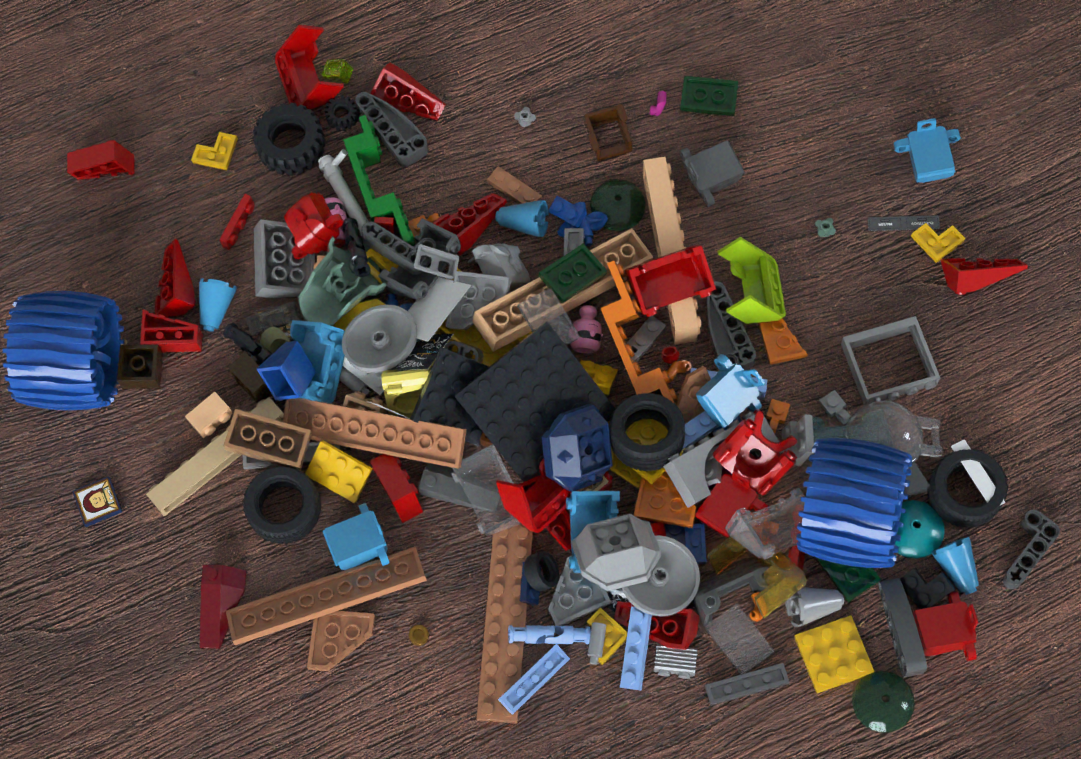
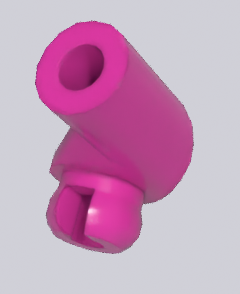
(661, 102)

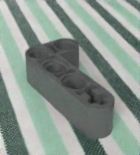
(375, 237)
(1029, 554)

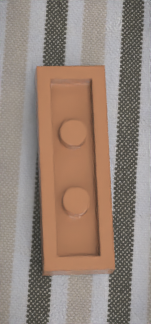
(512, 186)

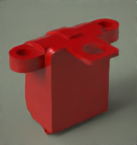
(312, 225)
(726, 500)
(948, 628)

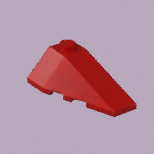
(471, 221)
(971, 276)
(177, 290)
(671, 631)

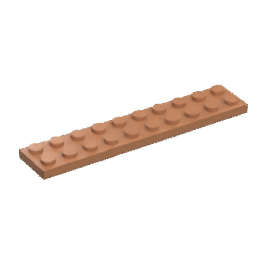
(378, 432)
(324, 596)
(500, 659)

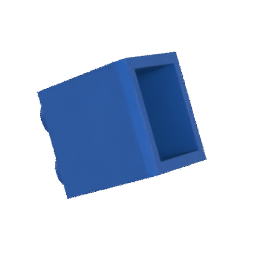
(287, 371)

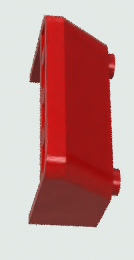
(298, 71)
(538, 504)

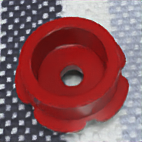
(670, 354)

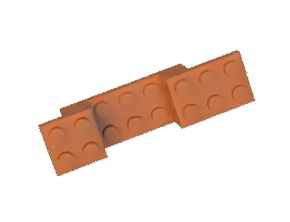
(624, 312)

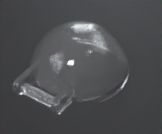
(896, 427)

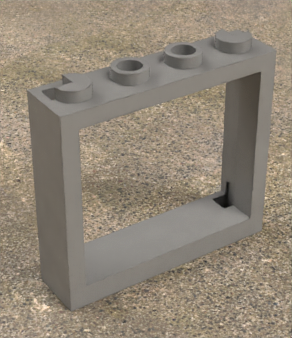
(883, 332)

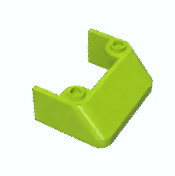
(760, 283)

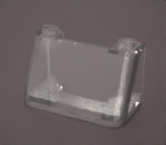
(478, 479)
(769, 528)

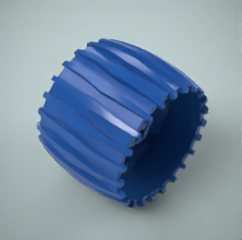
(63, 350)
(854, 502)

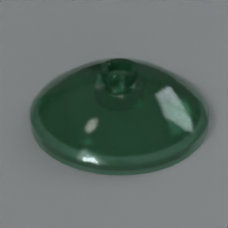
(622, 213)
(880, 715)

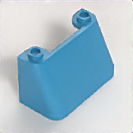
(324, 349)
(588, 508)

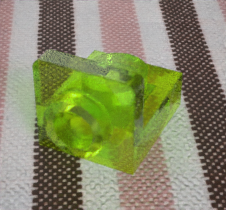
(337, 69)

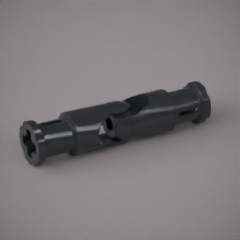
(356, 248)
(246, 343)

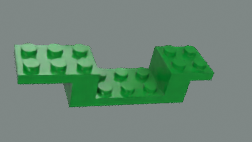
(364, 152)

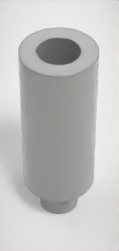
(353, 382)
(596, 642)

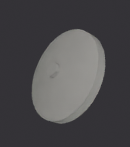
(379, 338)
(671, 582)

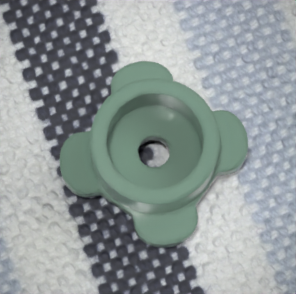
(822, 232)

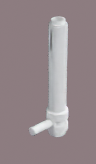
(333, 174)

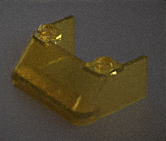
(782, 575)

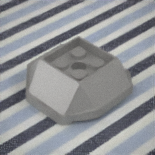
(617, 552)

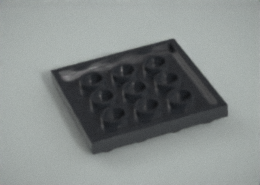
(437, 398)

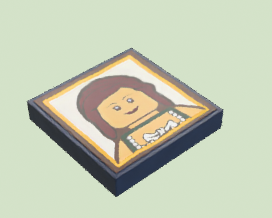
(97, 501)

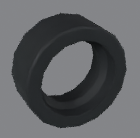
(533, 573)

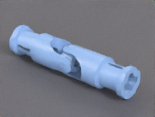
(545, 634)

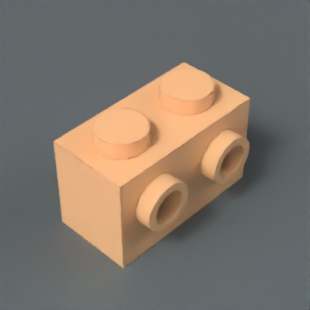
(359, 401)
(209, 415)

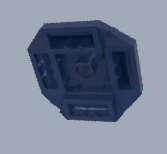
(577, 448)

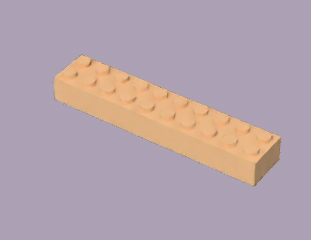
(669, 239)
(502, 320)

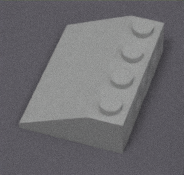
(275, 267)

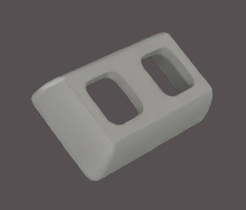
(436, 256)

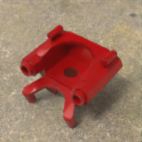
(762, 471)

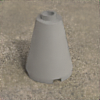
(812, 603)

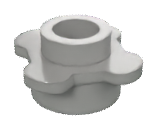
(525, 121)

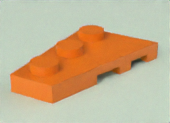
(780, 342)

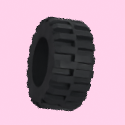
(283, 119)

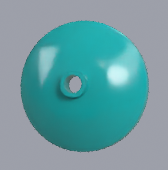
(920, 541)

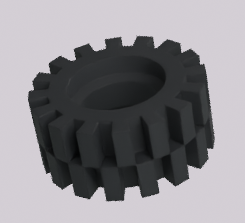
(346, 121)

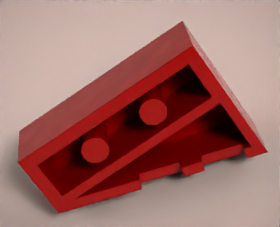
(100, 159)
(170, 334)
(397, 486)

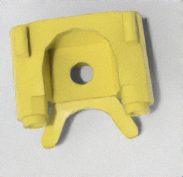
(403, 389)

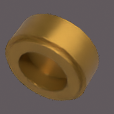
(418, 635)

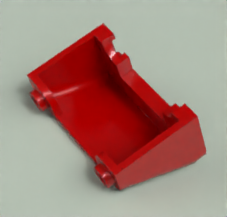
(670, 279)

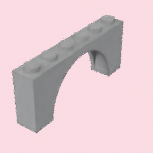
(689, 469)

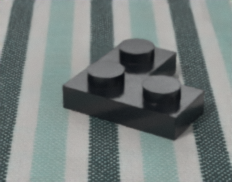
(923, 593)

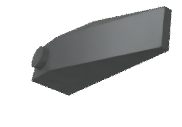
(439, 484)

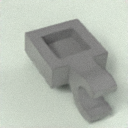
(834, 405)

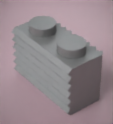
(675, 661)

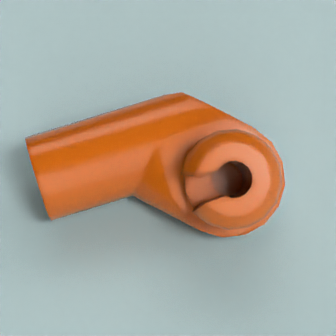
(678, 367)
(755, 614)

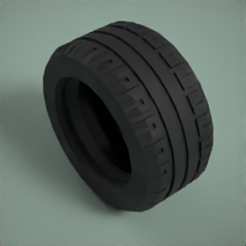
(646, 407)
(267, 482)
(949, 508)

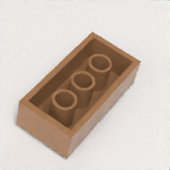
(267, 439)

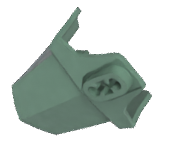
(335, 288)

